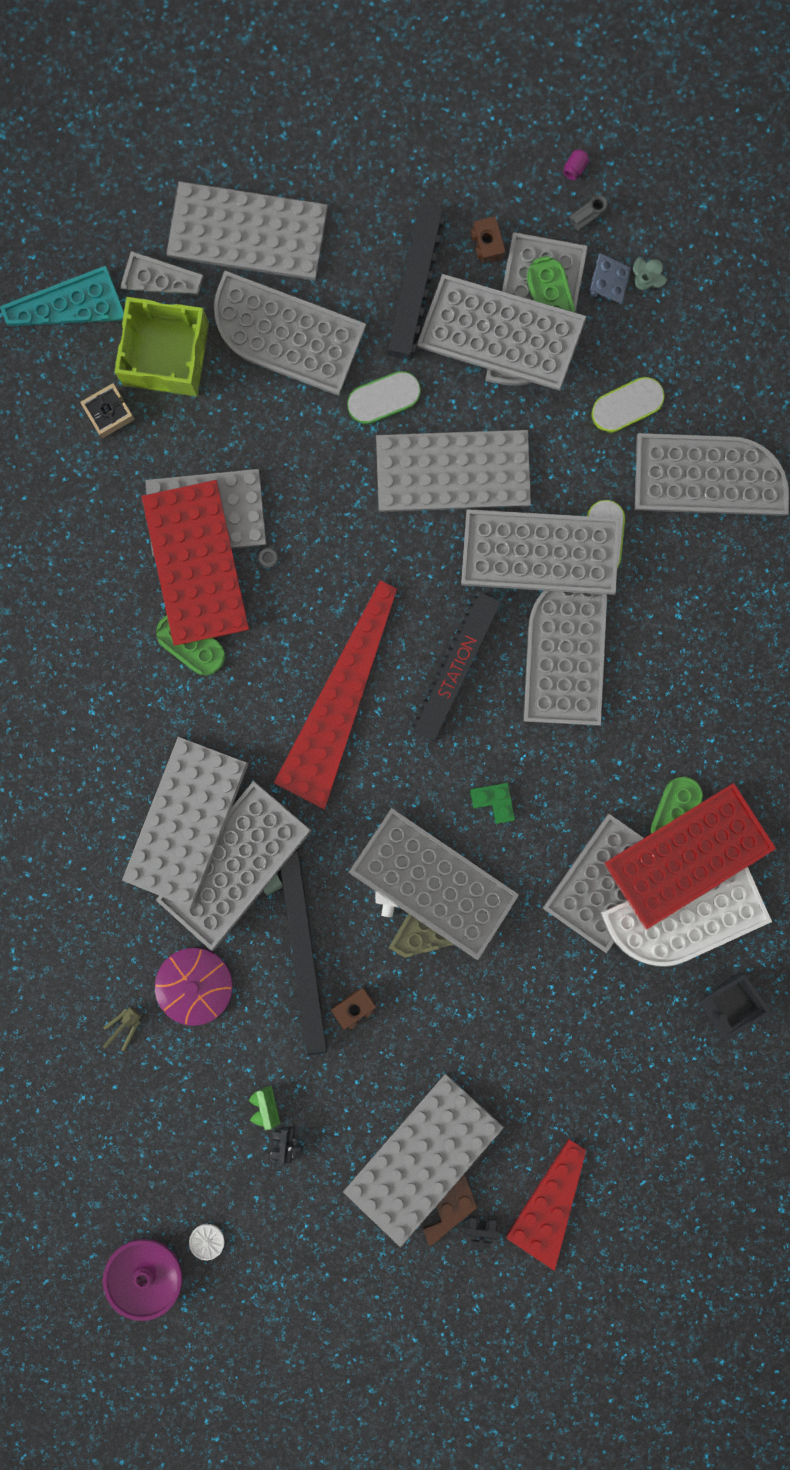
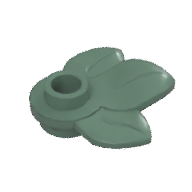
(650, 272)

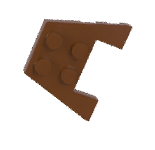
(452, 1210)

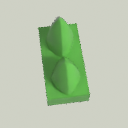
(268, 1113)

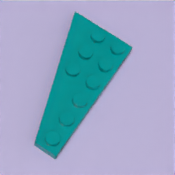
(77, 300)

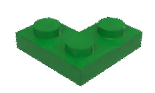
(498, 797)

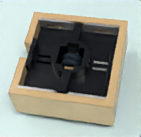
(107, 410)

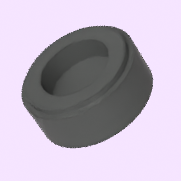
(268, 558)

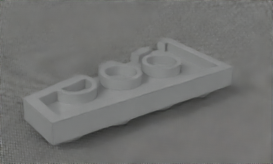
(157, 276)

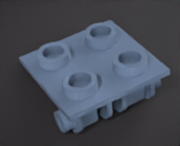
(609, 279)

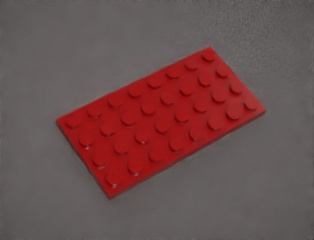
(195, 563)
(689, 856)

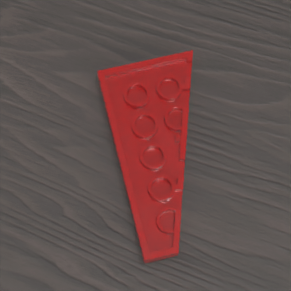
(545, 1216)

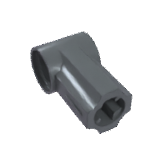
(588, 213)

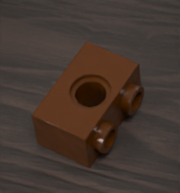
(488, 229)
(360, 998)

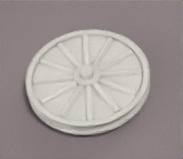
(206, 1242)

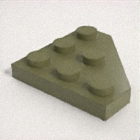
(416, 938)

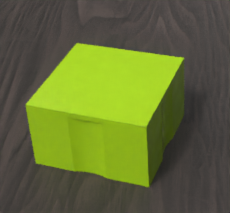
(162, 346)

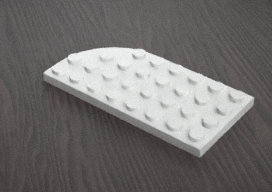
(696, 928)

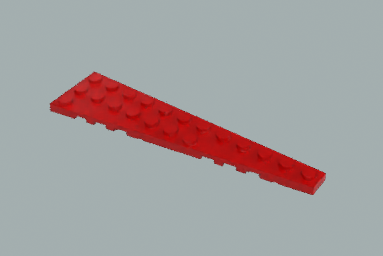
(321, 743)

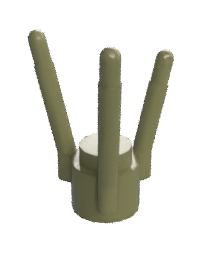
(129, 1018)

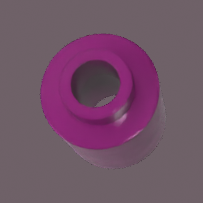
(576, 164)

